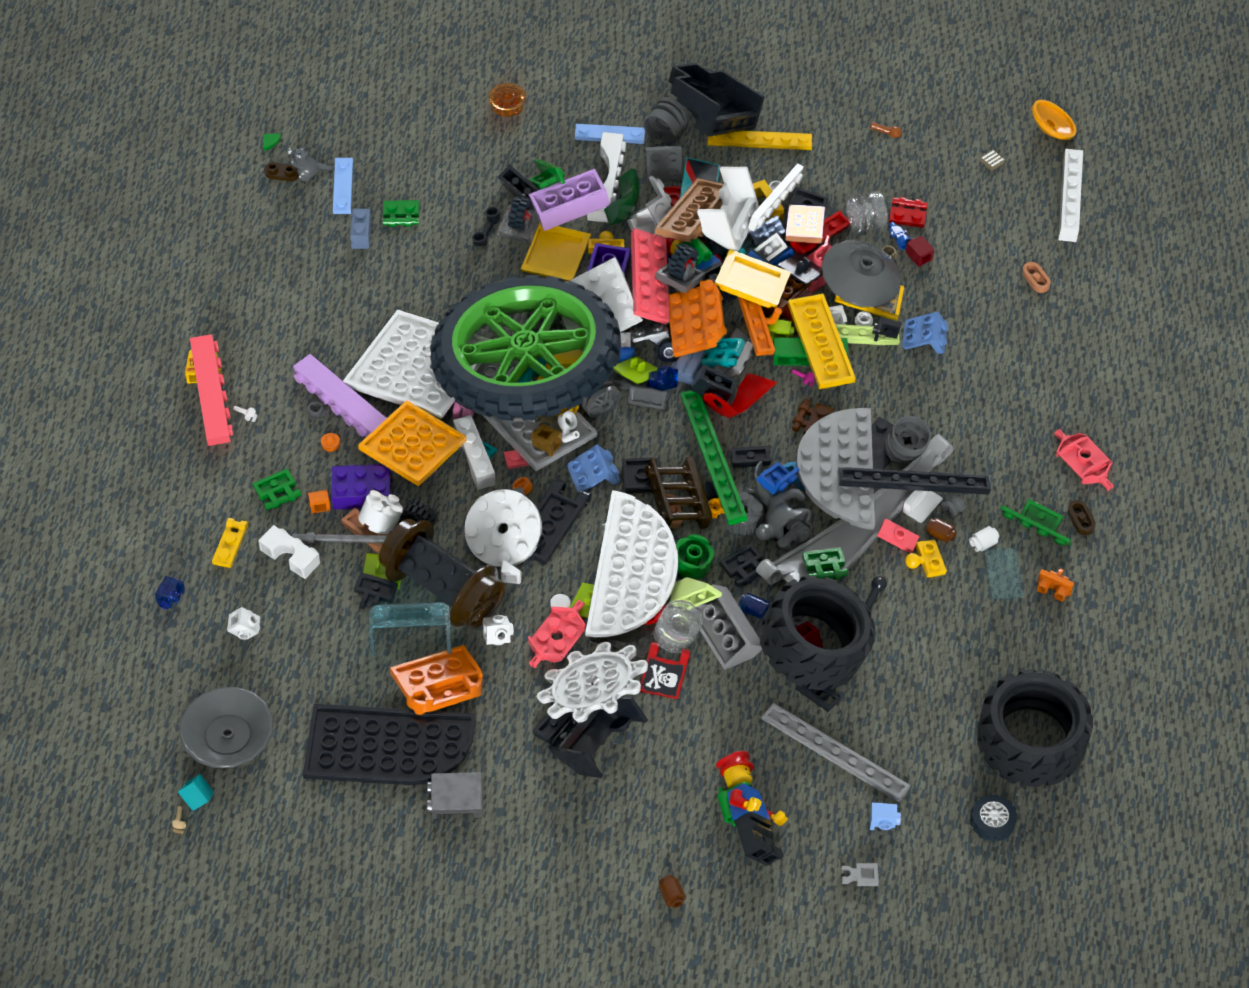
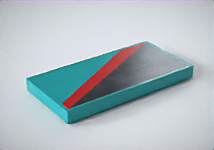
(698, 169)

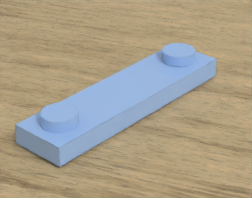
(594, 132)
(342, 186)

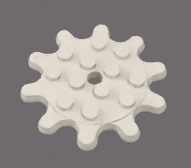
(610, 673)

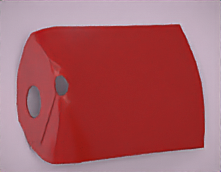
(748, 392)

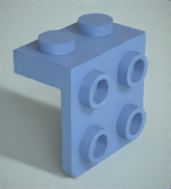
(926, 330)
(593, 468)

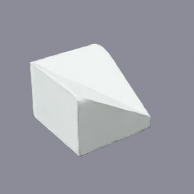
(510, 574)

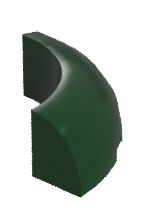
(629, 195)

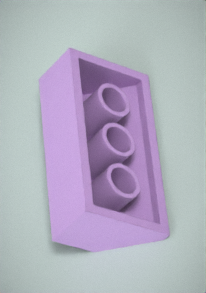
(569, 200)

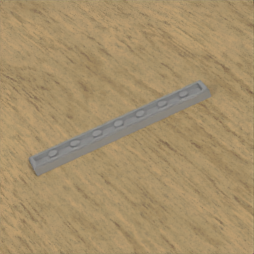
(836, 752)

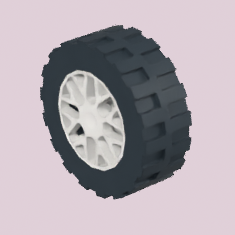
(993, 817)

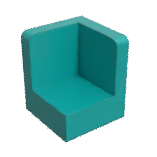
(196, 792)

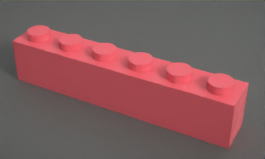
(210, 390)

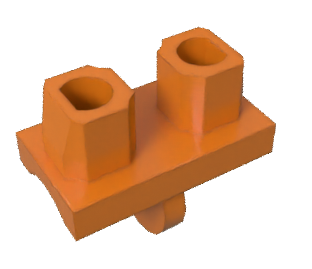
(1055, 581)

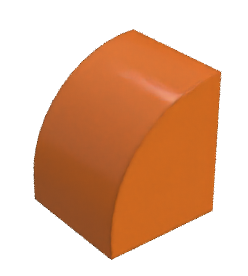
(319, 501)

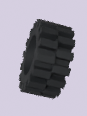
(418, 512)

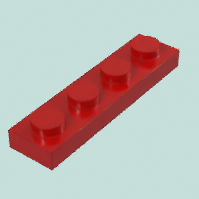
(832, 226)

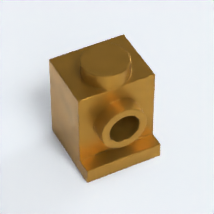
(546, 439)

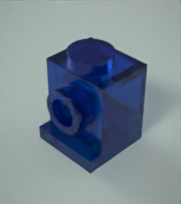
(663, 378)
(169, 592)

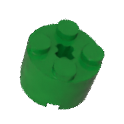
(694, 557)

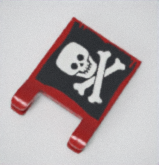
(663, 675)

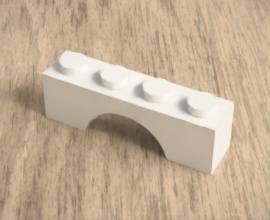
(477, 457)

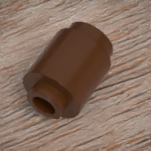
(941, 530)
(672, 891)

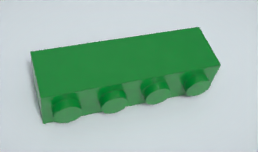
(791, 351)

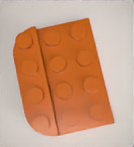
(696, 319)
(439, 680)

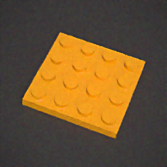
(412, 443)

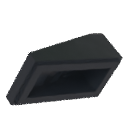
(810, 694)

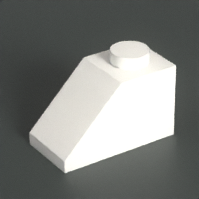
(771, 247)

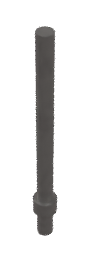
(313, 537)

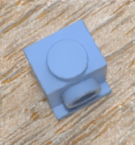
(884, 816)

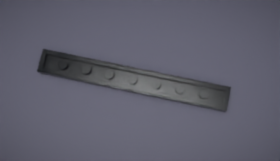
(913, 480)

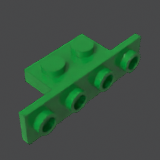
(548, 175)
(1040, 518)

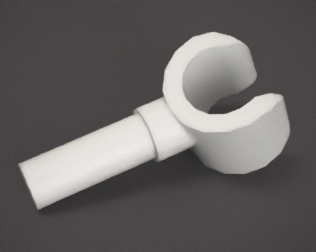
(248, 413)

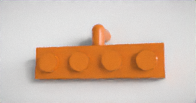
(758, 326)

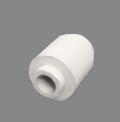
(984, 539)

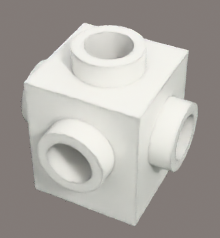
(243, 623)
(497, 630)

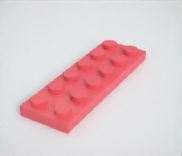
(649, 293)

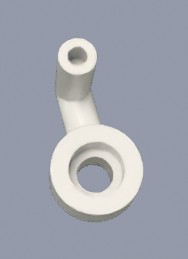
(568, 421)

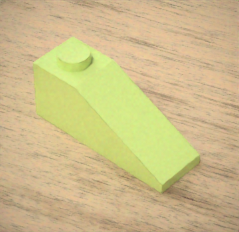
(694, 591)

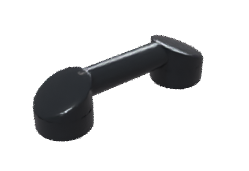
(493, 217)

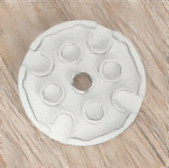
(484, 522)

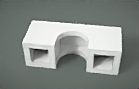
(278, 541)

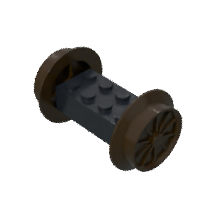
(469, 592)

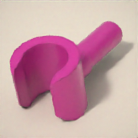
(809, 377)

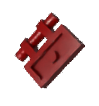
(906, 216)

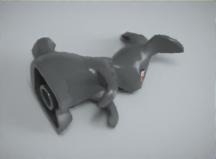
(779, 516)

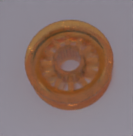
(507, 99)

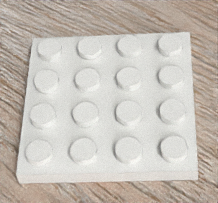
(611, 286)

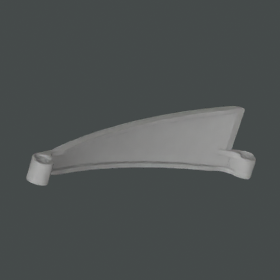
(853, 539)

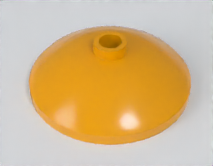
(1053, 120)

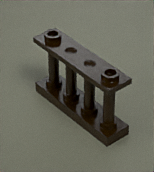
(692, 484)

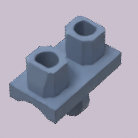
(767, 230)

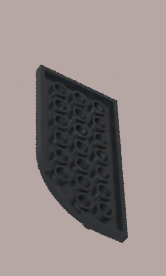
(385, 744)

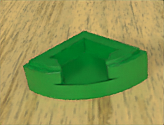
(270, 140)

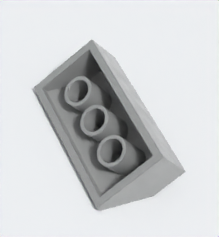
(728, 630)

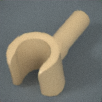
(177, 823)

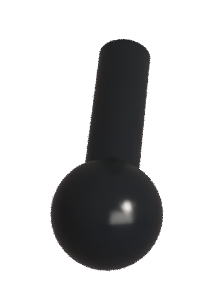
(878, 584)

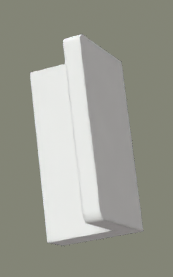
(921, 504)

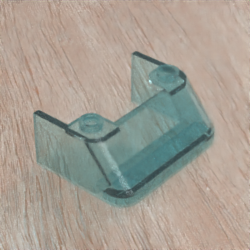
(409, 615)

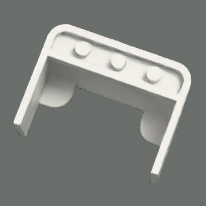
(730, 223)

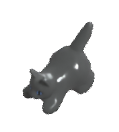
(305, 164)

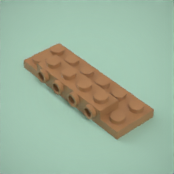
(683, 220)

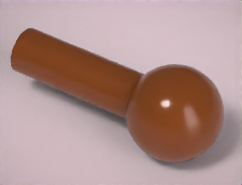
(894, 131)

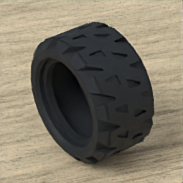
(836, 607)
(1043, 693)

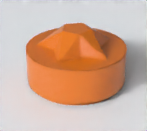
(330, 442)
(525, 483)

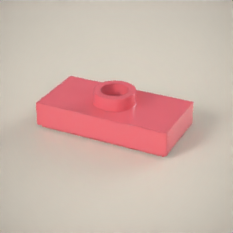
(898, 536)

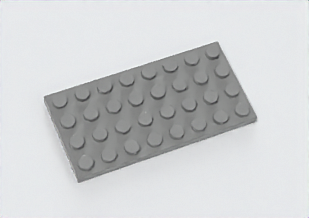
(519, 432)

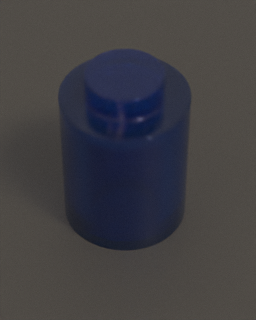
(754, 605)

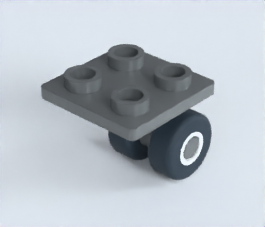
(658, 334)

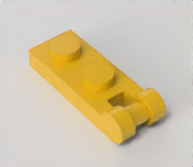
(229, 543)

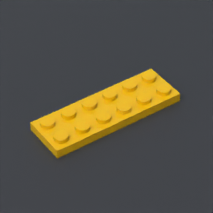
(821, 341)

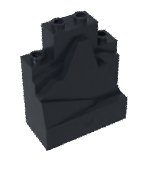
(715, 99)

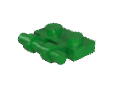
(401, 208)
(274, 485)
(825, 559)

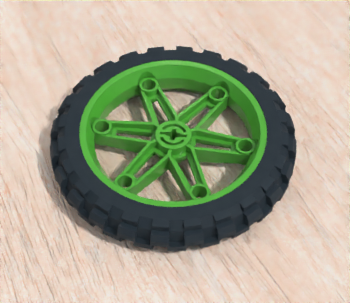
(502, 396)

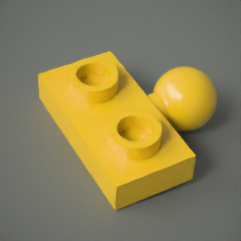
(605, 237)
(929, 558)

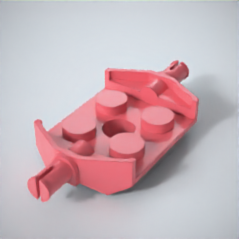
(1090, 469)
(561, 621)

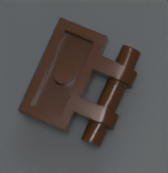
(815, 413)

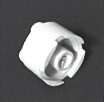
(380, 512)

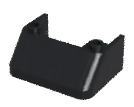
(579, 741)

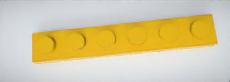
(763, 140)

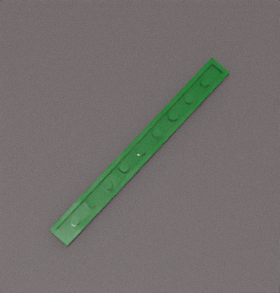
(714, 458)

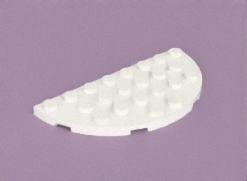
(633, 569)

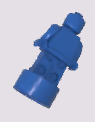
(900, 235)

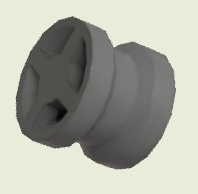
(953, 506)

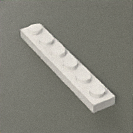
(775, 197)

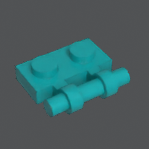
(726, 349)

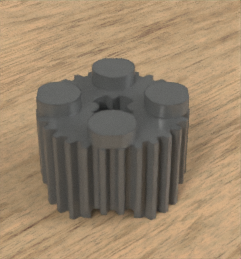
(754, 514)

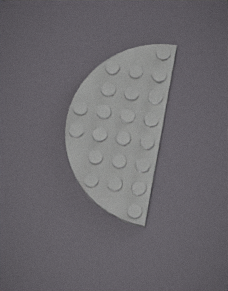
(836, 442)

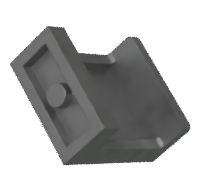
(455, 794)

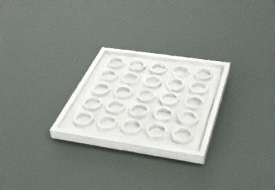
(400, 365)

